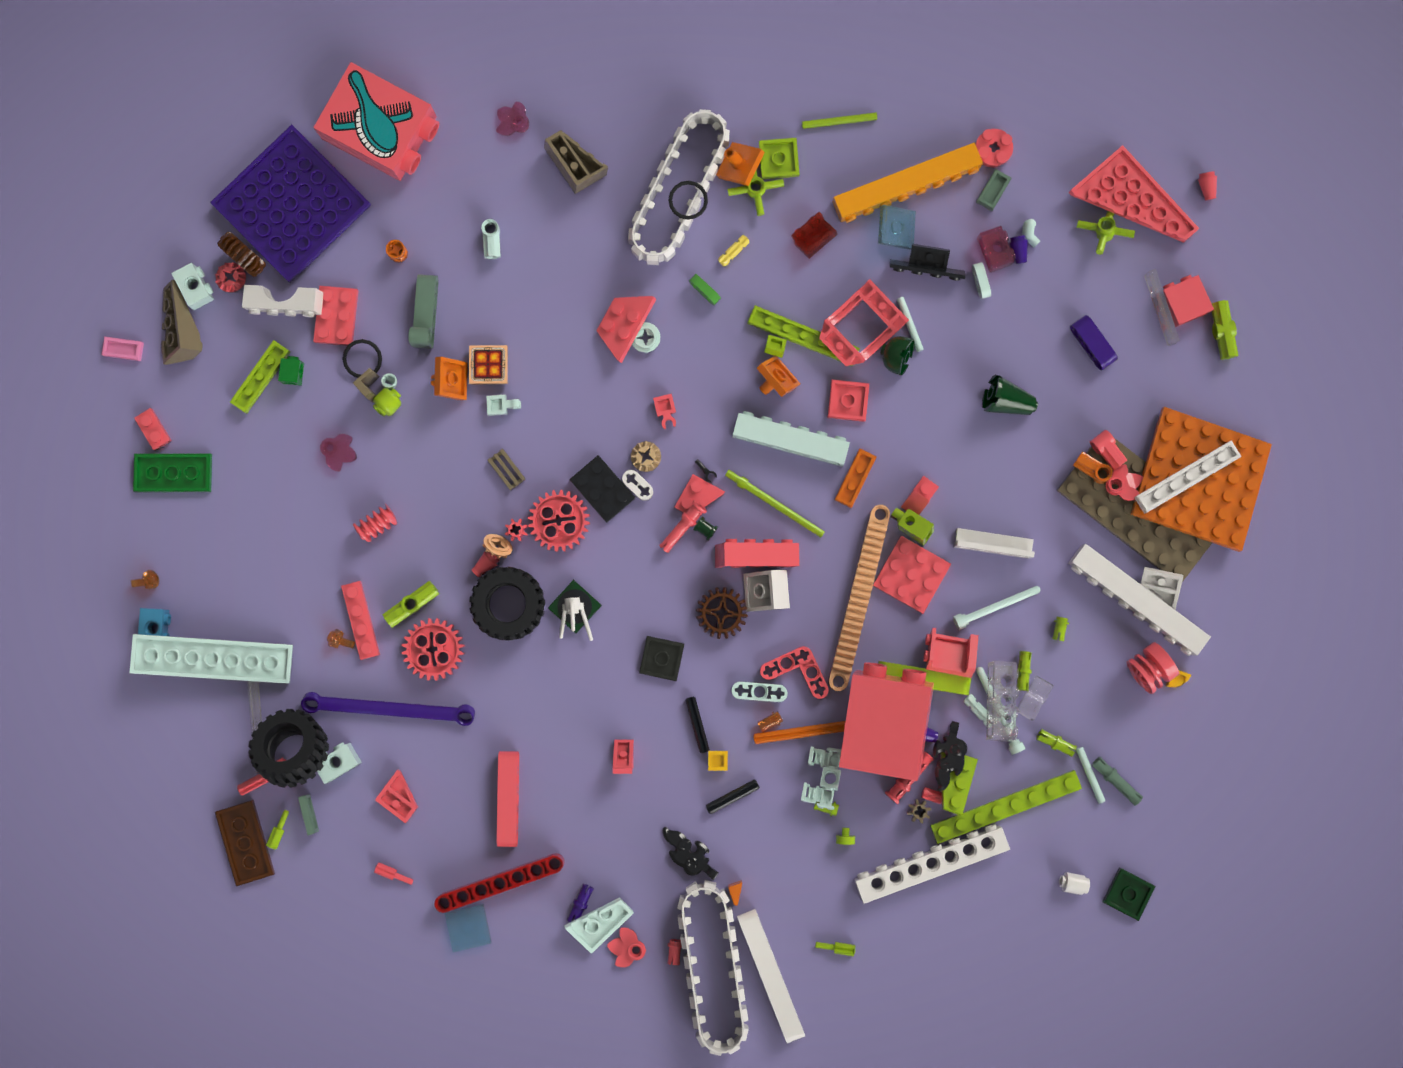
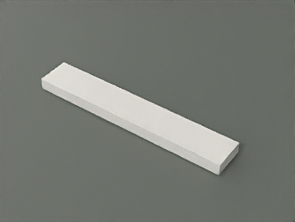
(1187, 477)

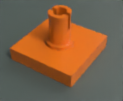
(740, 163)
(777, 377)
(450, 378)

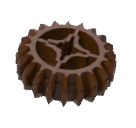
(241, 254)
(705, 610)

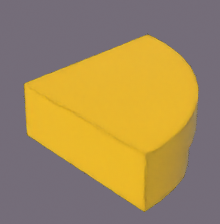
(1182, 678)

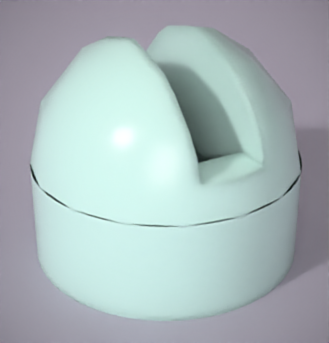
(391, 379)

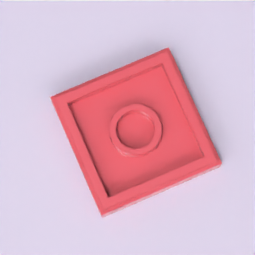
(848, 400)

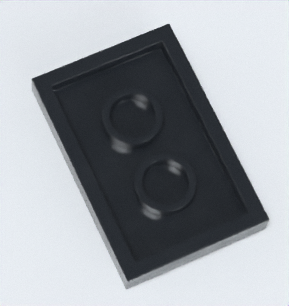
(602, 488)

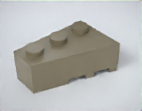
(573, 162)

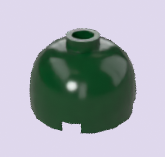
(897, 354)

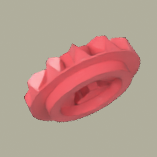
(239, 275)

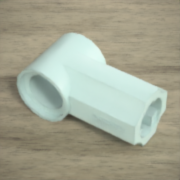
(491, 241)

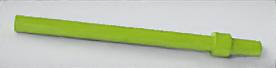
(742, 483)

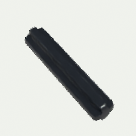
(697, 724)
(732, 796)

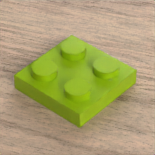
(779, 158)

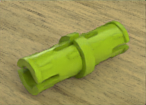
(1024, 670)
(1056, 742)

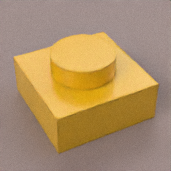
(717, 760)

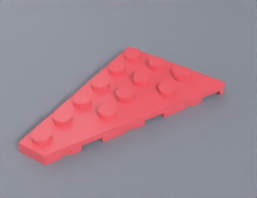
(1131, 192)

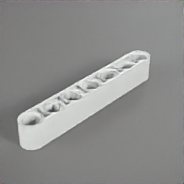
(771, 976)

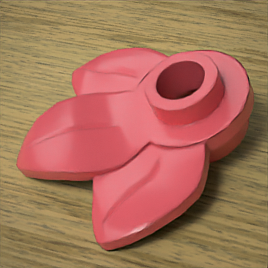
(1126, 482)
(623, 947)

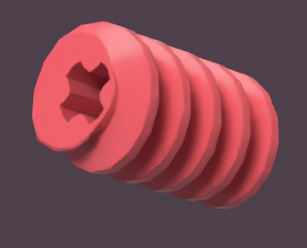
(376, 523)

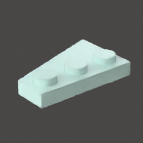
(599, 924)

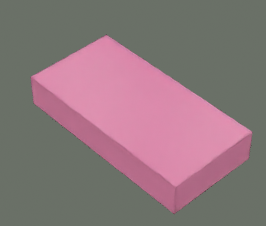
(122, 348)

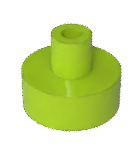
(845, 838)

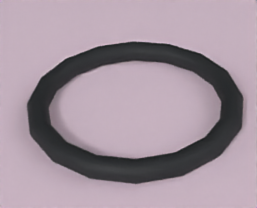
(691, 216)
(358, 342)

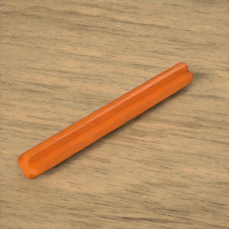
(799, 732)

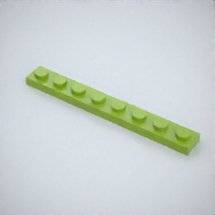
(1006, 806)

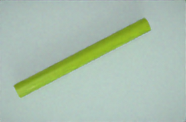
(839, 120)

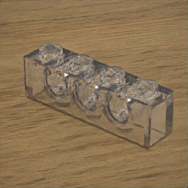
(995, 690)

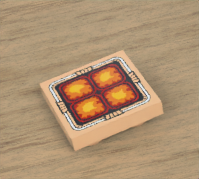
(488, 364)

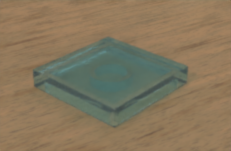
(896, 227)
(468, 928)

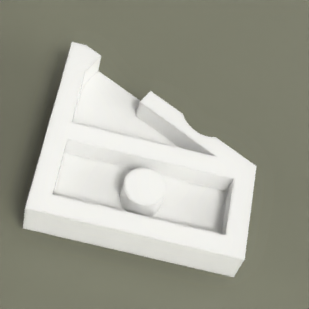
(1163, 585)

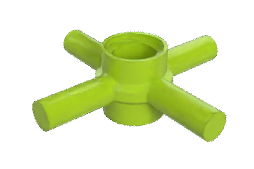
(756, 194)
(1105, 230)

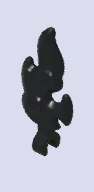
(953, 761)
(690, 861)

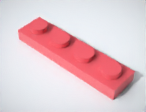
(360, 620)

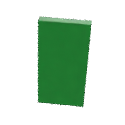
(172, 472)

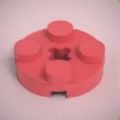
(997, 137)

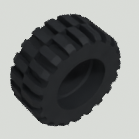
(481, 603)
(273, 732)

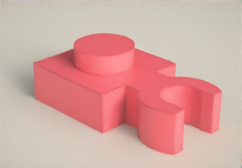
(665, 407)

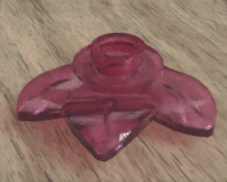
(510, 117)
(341, 451)

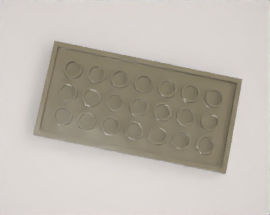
(1158, 544)

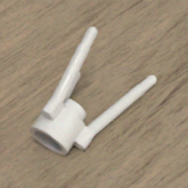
(572, 607)

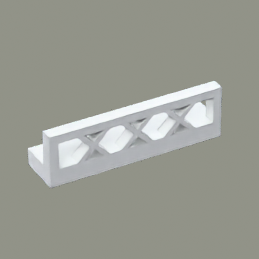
(994, 543)

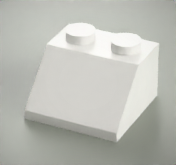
(766, 590)

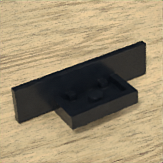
(928, 260)

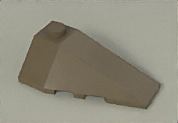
(181, 334)

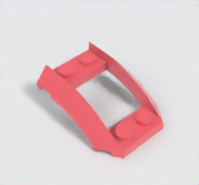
(880, 305)

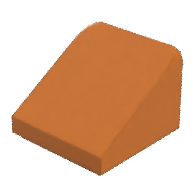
(735, 890)

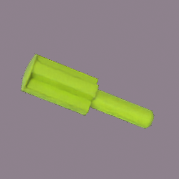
(277, 832)
(839, 948)

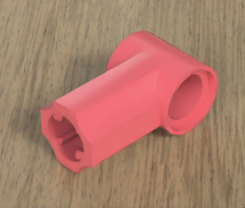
(1105, 445)

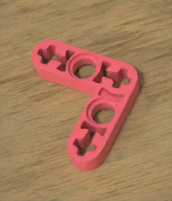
(803, 665)

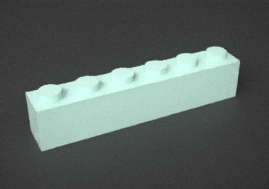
(791, 439)

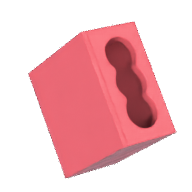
(1187, 300)

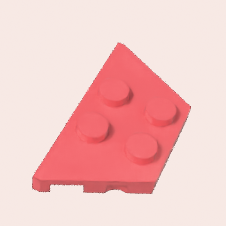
(624, 322)

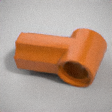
(1091, 466)

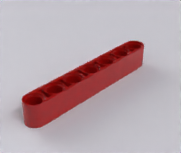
(491, 888)

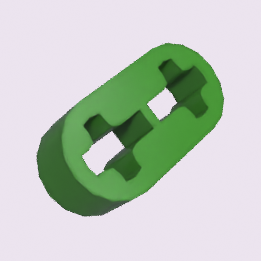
(704, 289)

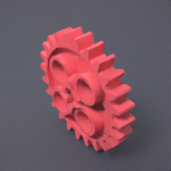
(556, 503)
(415, 651)

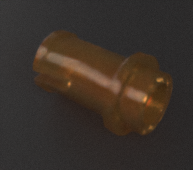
(770, 721)

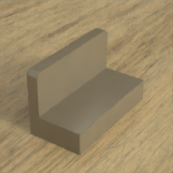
(364, 381)

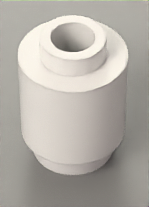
(1074, 883)

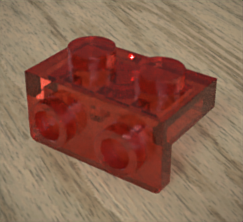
(813, 235)

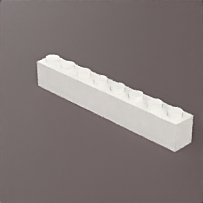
(1139, 600)

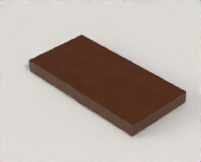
(244, 843)

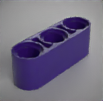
(1093, 342)

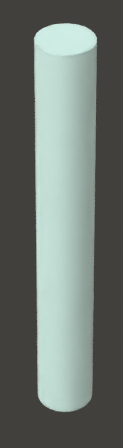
(910, 325)
(1090, 775)

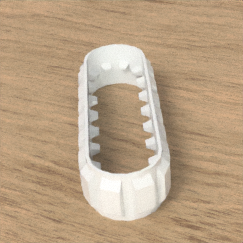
(663, 169)
(715, 1047)

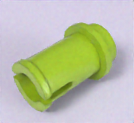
(1060, 626)
(831, 812)

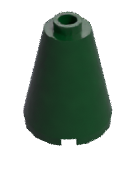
(1007, 398)

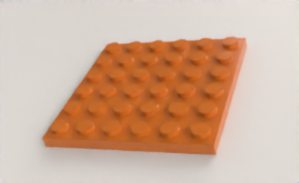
(1220, 504)

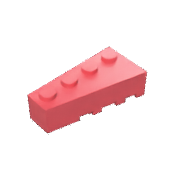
(757, 554)

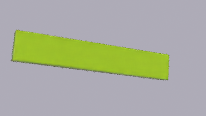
(789, 330)

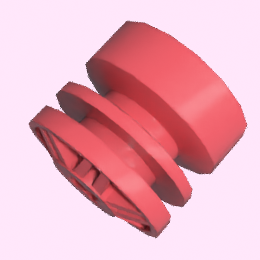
(1155, 666)

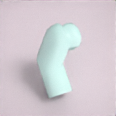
(1028, 231)

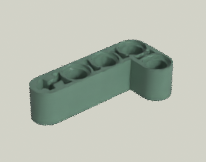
(423, 328)

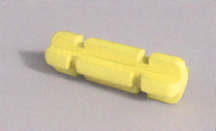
(733, 250)

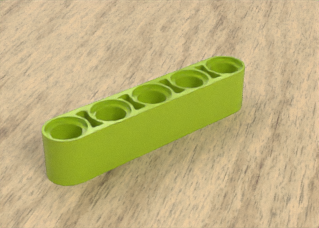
(942, 681)

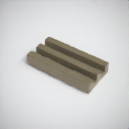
(497, 456)

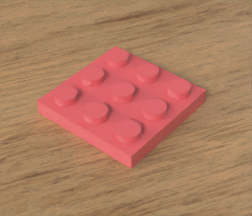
(911, 574)

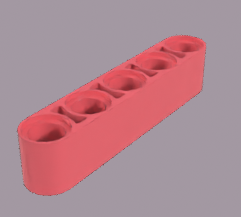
(508, 799)

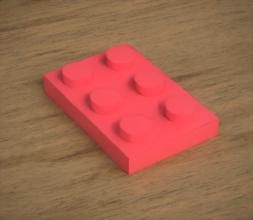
(338, 316)

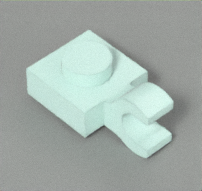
(499, 404)

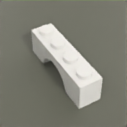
(304, 301)

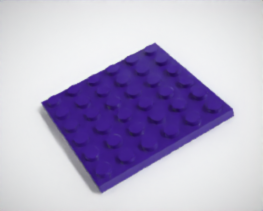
(290, 203)

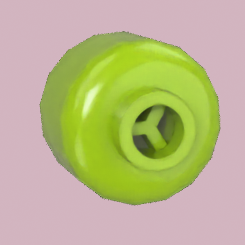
(387, 402)

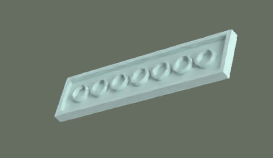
(211, 658)

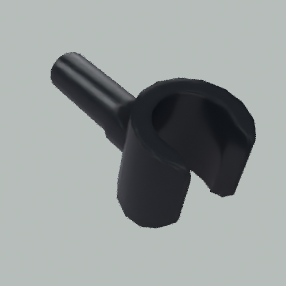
(705, 470)

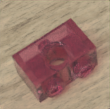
(994, 259)

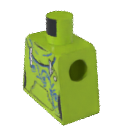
(919, 531)

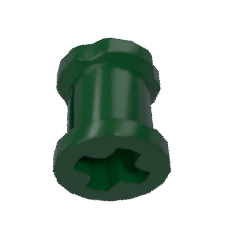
(705, 528)

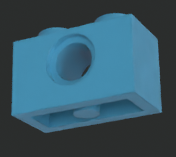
(149, 617)

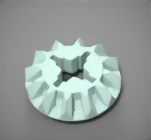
(652, 343)

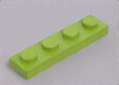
(259, 377)

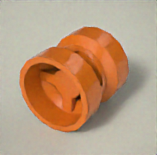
(394, 247)

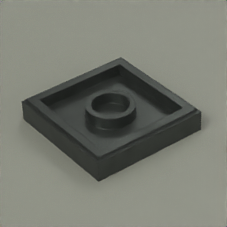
(661, 658)

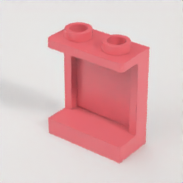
(951, 654)

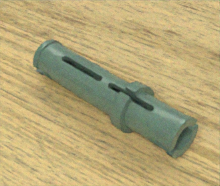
(1110, 774)

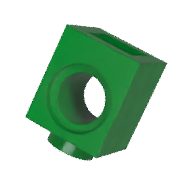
(291, 371)

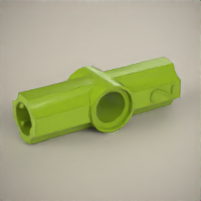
(1224, 330)
(401, 611)

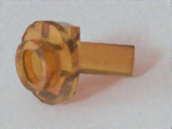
(147, 580)
(335, 639)

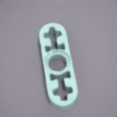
(764, 685)

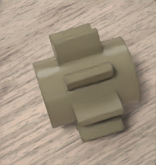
(923, 813)

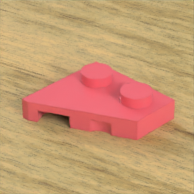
(398, 798)

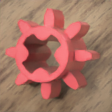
(521, 532)

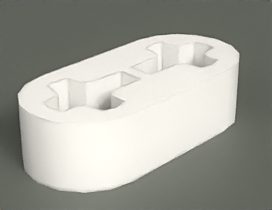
(634, 488)

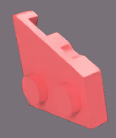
(700, 491)

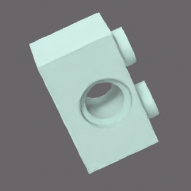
(185, 278)
(348, 758)

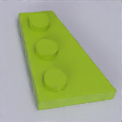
(956, 793)

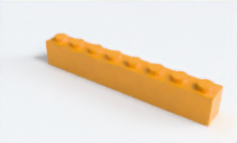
(907, 182)

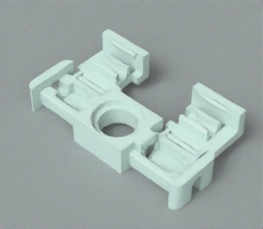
(831, 761)

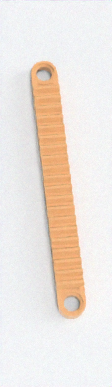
(859, 597)

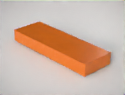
(855, 478)

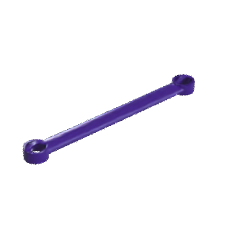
(387, 708)

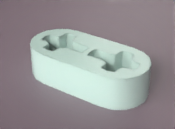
(981, 280)

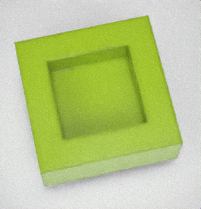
(775, 346)

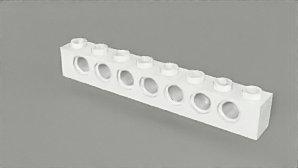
(997, 845)

